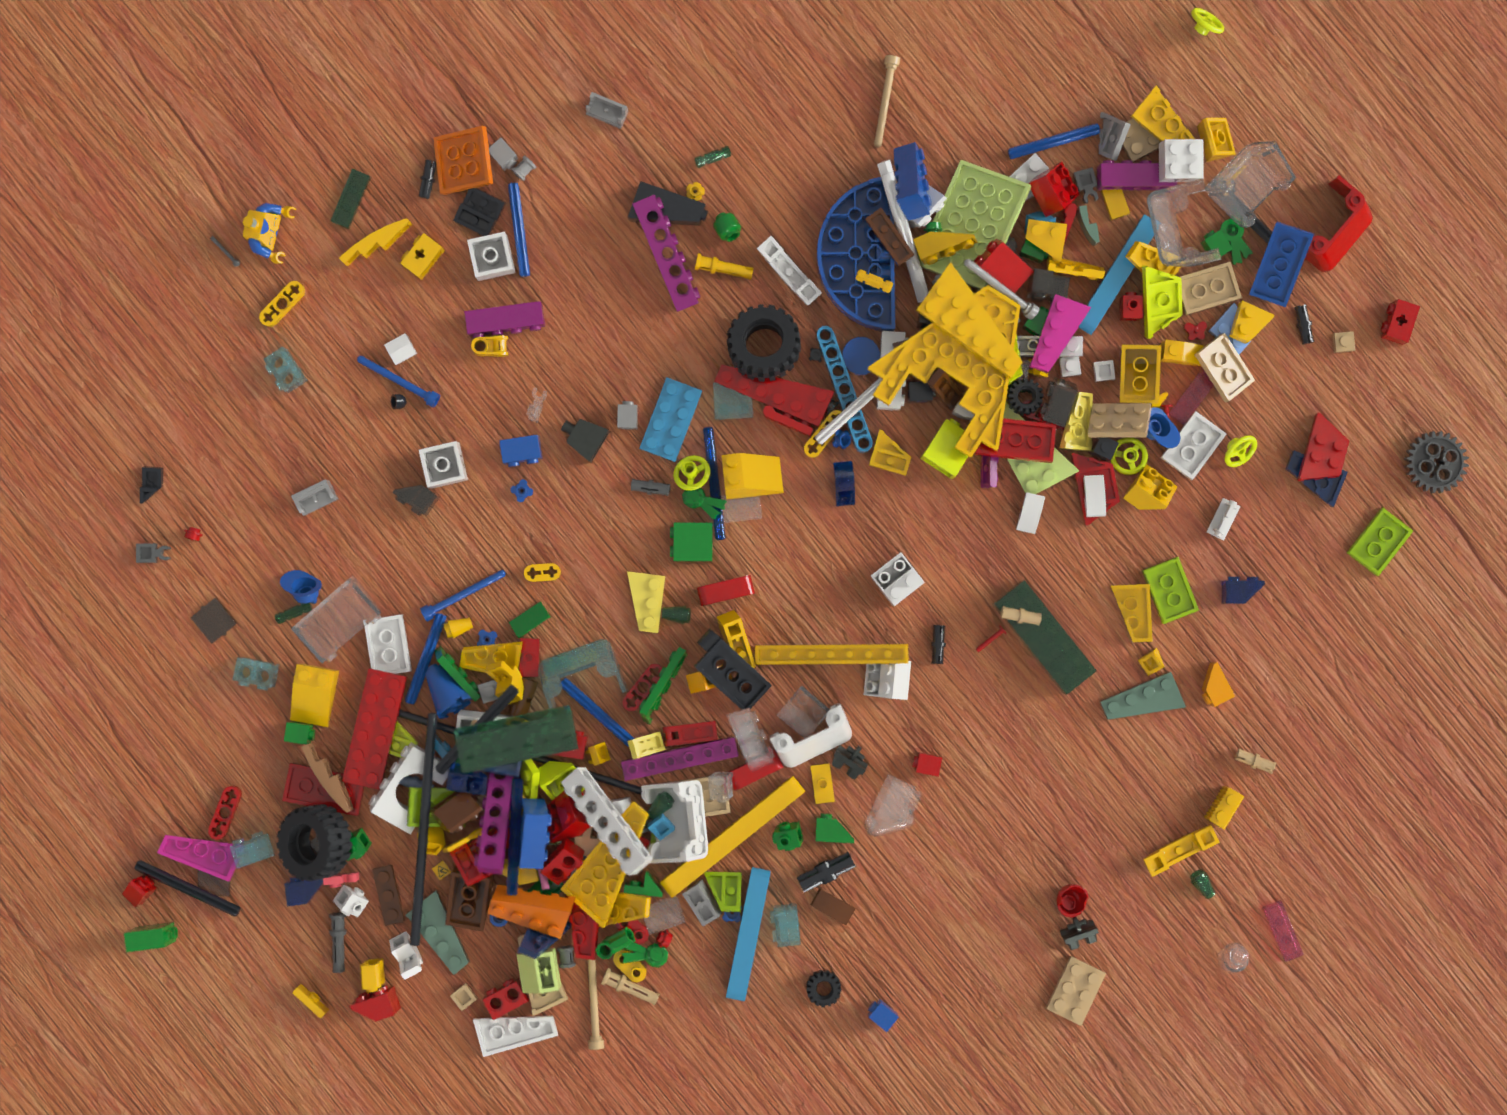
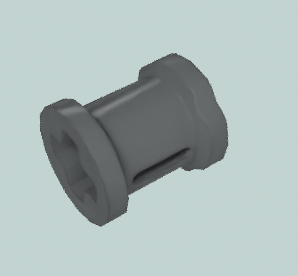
(566, 956)

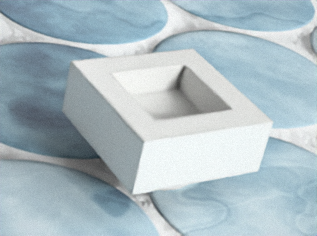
(1069, 366)
(1104, 371)

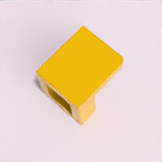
(436, 840)

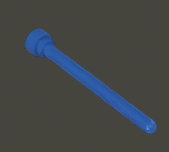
(430, 398)
(430, 611)

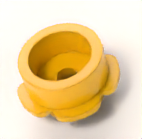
(695, 196)

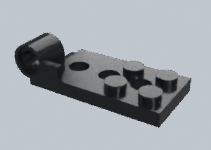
(718, 649)

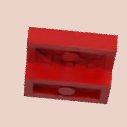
(465, 861)

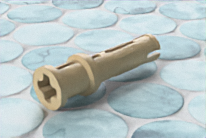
(619, 985)

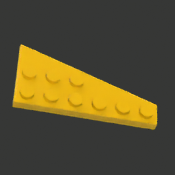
(962, 316)
(600, 875)

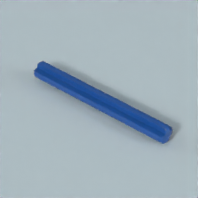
(1054, 141)
(519, 231)
(425, 658)
(596, 711)

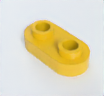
(628, 968)

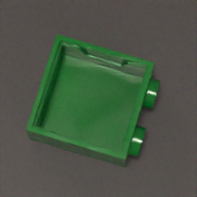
(692, 542)
(150, 937)

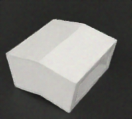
(400, 349)
(962, 413)

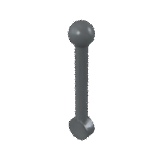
(236, 262)

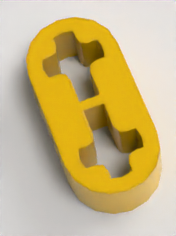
(542, 577)

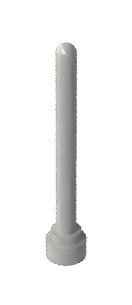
(1029, 309)

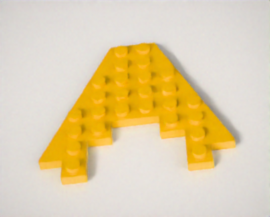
(937, 349)

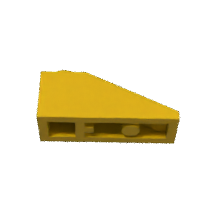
(1180, 352)
(735, 636)

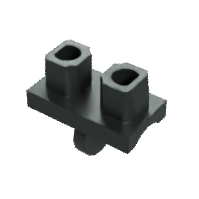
(851, 758)
(1079, 930)

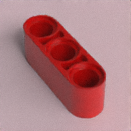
(725, 590)
(744, 776)

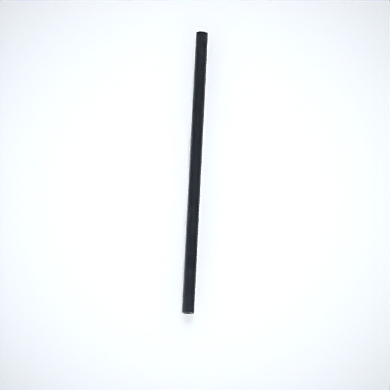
(423, 829)

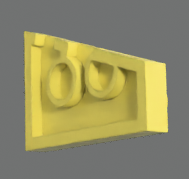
(1076, 428)
(647, 599)

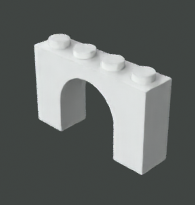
(385, 802)

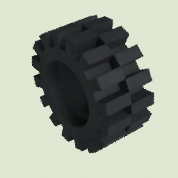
(1033, 388)
(818, 999)

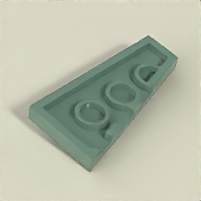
(1149, 697)
(441, 936)

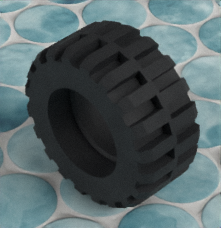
(756, 320)
(296, 848)

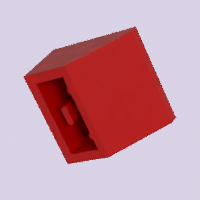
(1054, 189)
(565, 819)
(378, 1004)

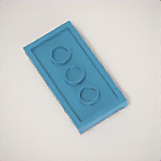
(670, 419)

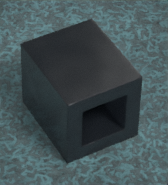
(920, 392)
(1104, 448)

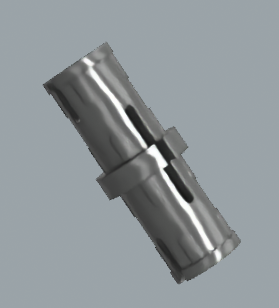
(650, 487)

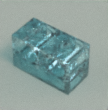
(288, 367)
(256, 668)

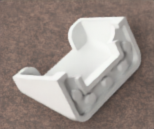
(795, 754)
(688, 815)

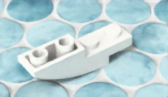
(1028, 344)

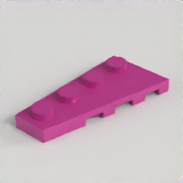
(1059, 327)
(203, 855)

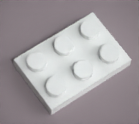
(1196, 445)
(388, 645)

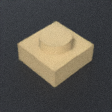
(1343, 342)
(463, 996)

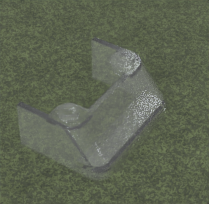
(1162, 209)
(892, 807)

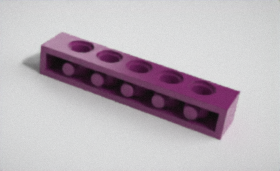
(642, 208)
(680, 758)
(495, 862)

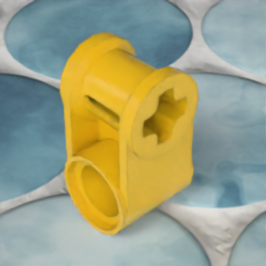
(492, 346)

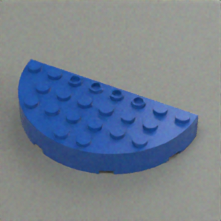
(850, 245)

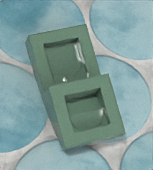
(1089, 230)

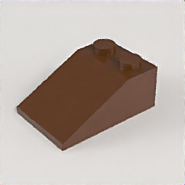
(468, 904)

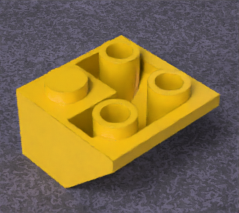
(1150, 490)

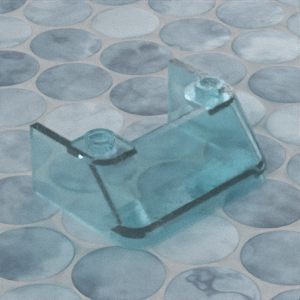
(598, 654)

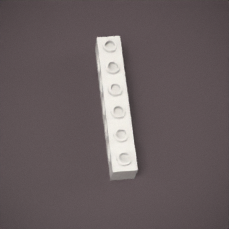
(616, 824)

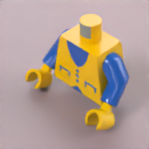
(262, 228)

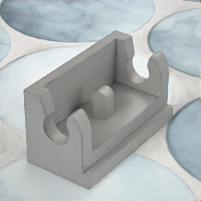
(606, 110)
(314, 497)
(702, 902)

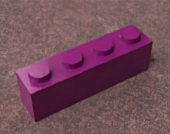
(1130, 176)
(505, 319)

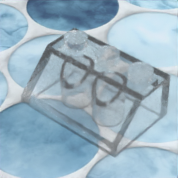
(751, 739)

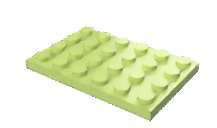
(980, 205)

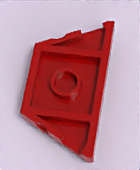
(1324, 451)
(1090, 466)

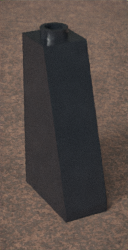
(677, 207)

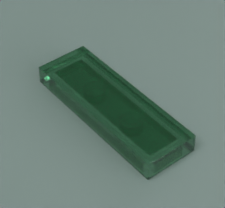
(350, 199)

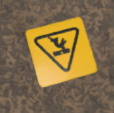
(441, 870)

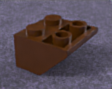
(455, 811)

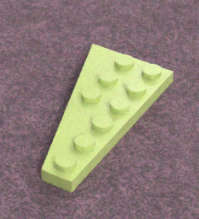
(1039, 475)

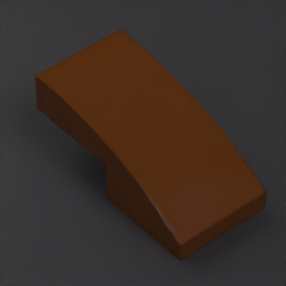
(832, 906)

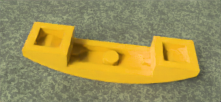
(1180, 849)

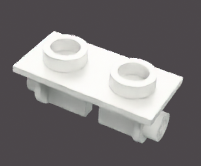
(1223, 518)

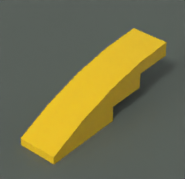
(383, 237)

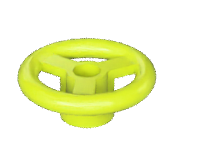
(1206, 22)
(1238, 447)
(1134, 451)
(686, 466)

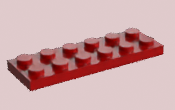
(374, 728)

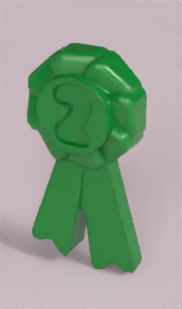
(1233, 233)
(697, 498)
(652, 955)

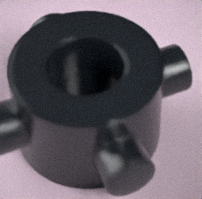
(815, 355)

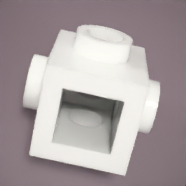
(351, 901)

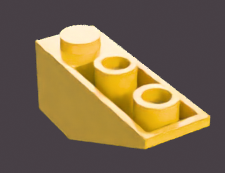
(942, 244)

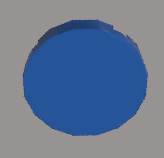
(860, 354)

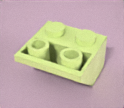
(539, 974)

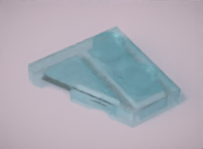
(731, 404)

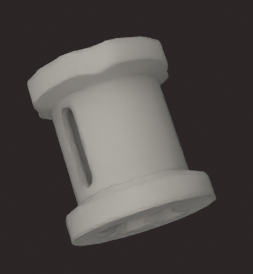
(523, 168)

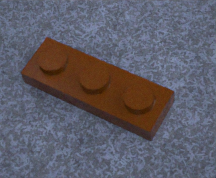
(889, 237)
(945, 388)
(388, 895)

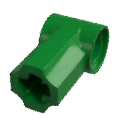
(615, 942)

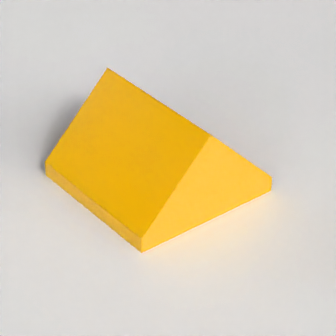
(1216, 138)

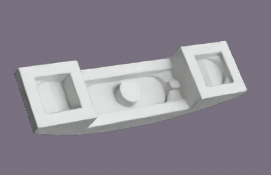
(788, 271)

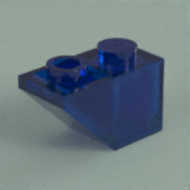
(844, 483)
(1240, 592)
(469, 782)
(301, 891)

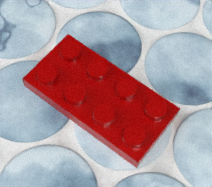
(1023, 441)
(305, 789)

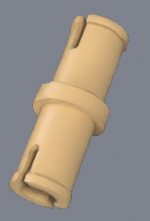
(1020, 615)
(1255, 761)

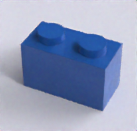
(521, 450)

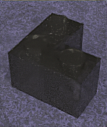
(1045, 285)
(1060, 401)

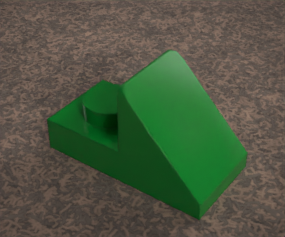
(650, 887)

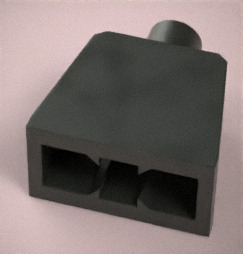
(585, 437)

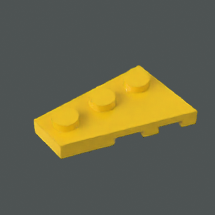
(1146, 255)
(1075, 268)
(1136, 610)
(478, 657)
(629, 908)

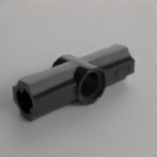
(825, 872)

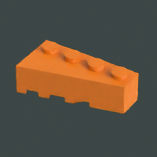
(532, 910)

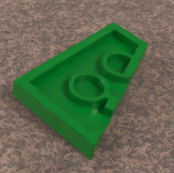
(457, 673)

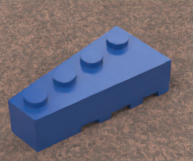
(911, 181)

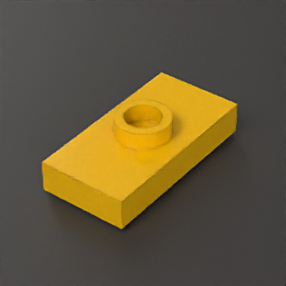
(822, 783)
(311, 1000)

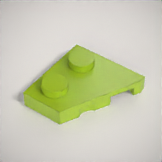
(726, 889)

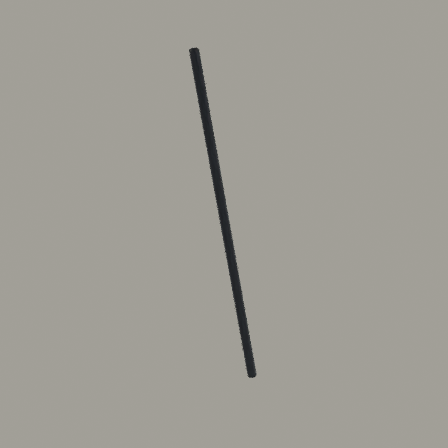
(598, 777)

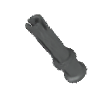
(338, 932)

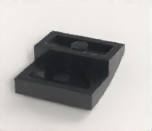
(479, 211)

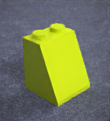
(941, 450)

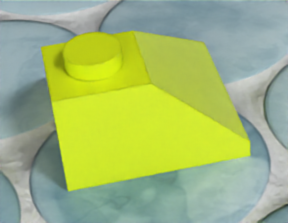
(552, 775)

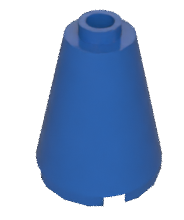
(445, 692)

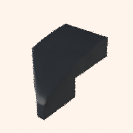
(151, 482)

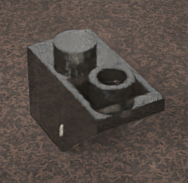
(418, 497)

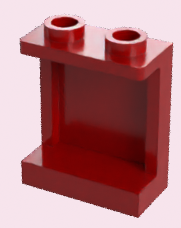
(1004, 265)

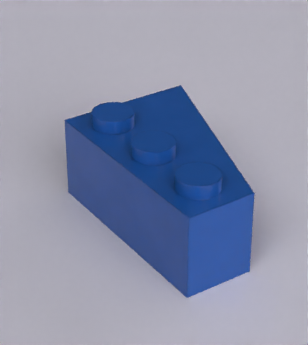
(534, 834)

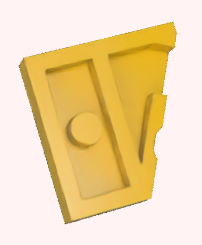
(889, 456)

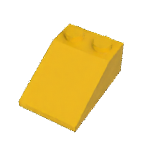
(1140, 373)
(751, 475)
(313, 694)

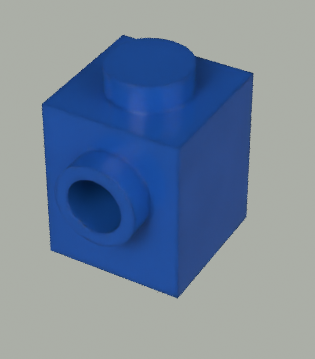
(882, 1015)

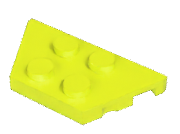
(1161, 299)

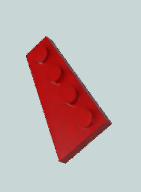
(583, 932)

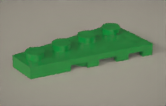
(653, 702)

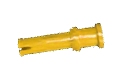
(715, 265)

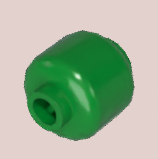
(727, 226)

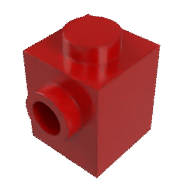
(1131, 307)

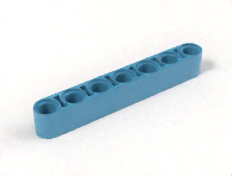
(1115, 277)
(844, 379)
(748, 934)

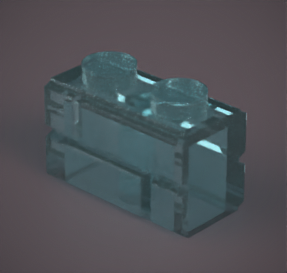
(251, 850)
(786, 925)

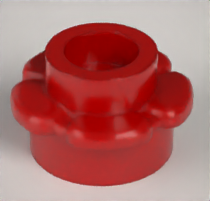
(193, 534)
(664, 938)

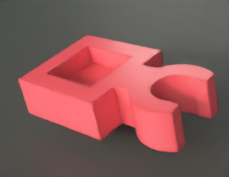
(338, 879)

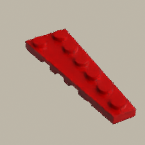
(791, 397)

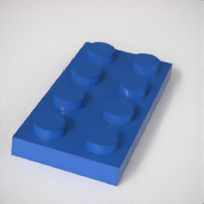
(1281, 264)

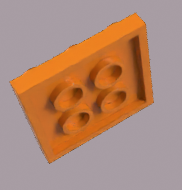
(463, 160)

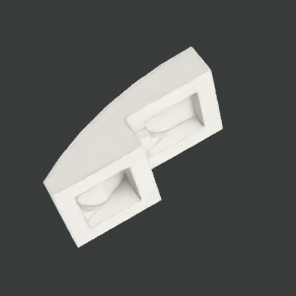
(1094, 496)
(1030, 513)

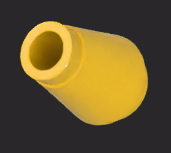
(457, 627)

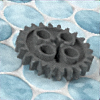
(1420, 455)

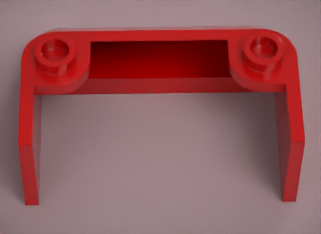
(1327, 254)

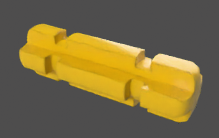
(874, 281)

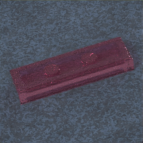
(1191, 397)
(1282, 931)

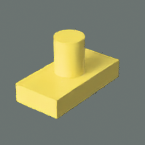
(646, 745)

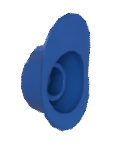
(1162, 429)
(301, 585)

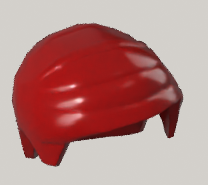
(1071, 900)

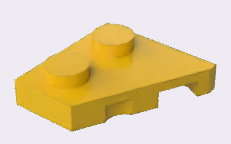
(1047, 236)
(1249, 322)

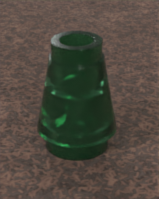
(677, 614)
(661, 804)
(1202, 883)

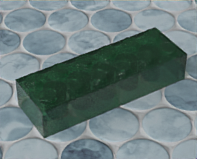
(1048, 641)
(516, 739)

